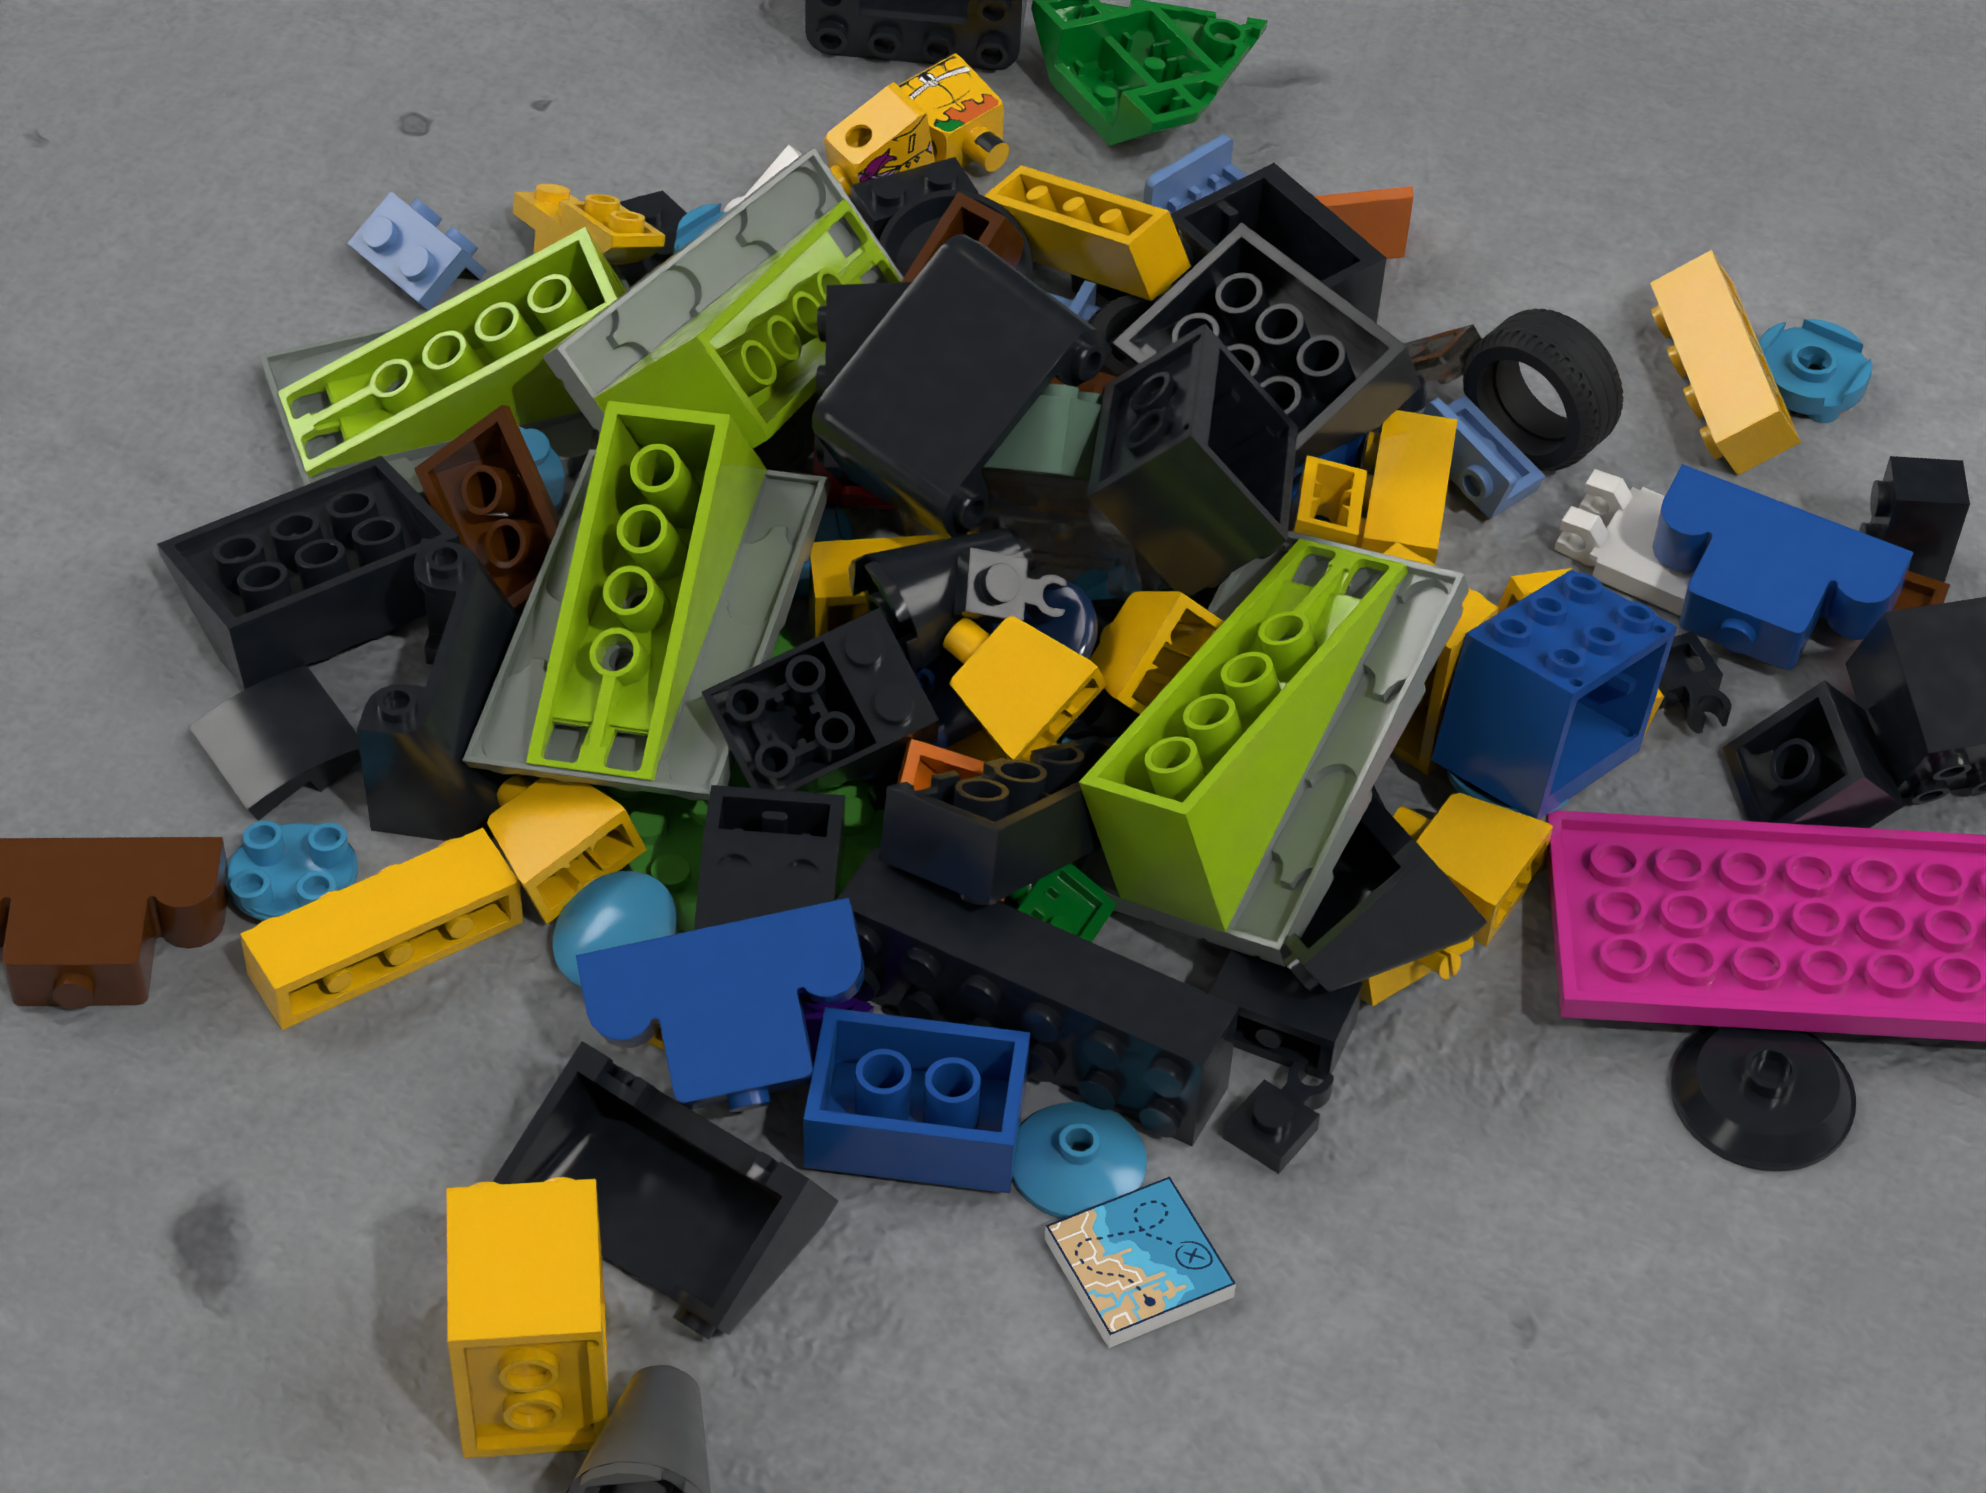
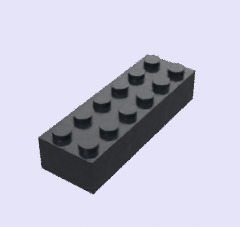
(1092, 1016)

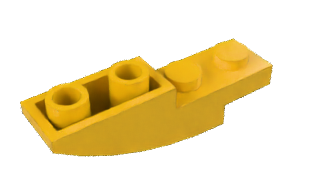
(616, 230)

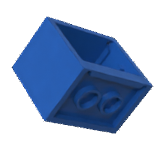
(1553, 693)

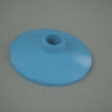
(1071, 1180)

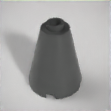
(650, 1439)

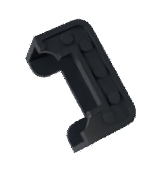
(918, 31)

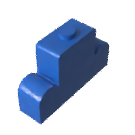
(1771, 569)
(728, 999)

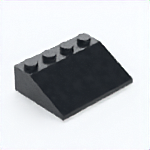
(1292, 333)
(307, 570)

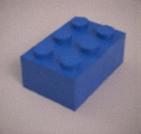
(916, 1100)

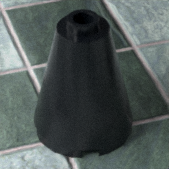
(919, 584)

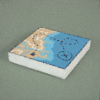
(1139, 1262)

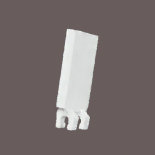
(1624, 549)

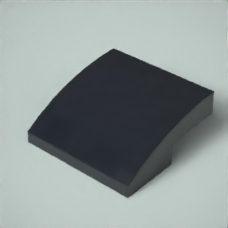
(278, 739)

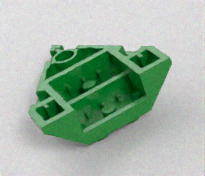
(1139, 64)

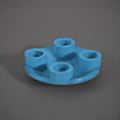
(288, 866)
(610, 914)

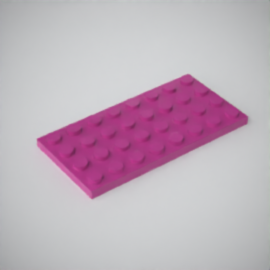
(1769, 925)

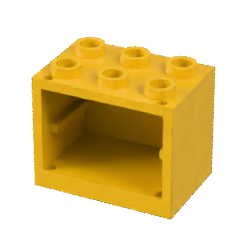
(526, 1316)

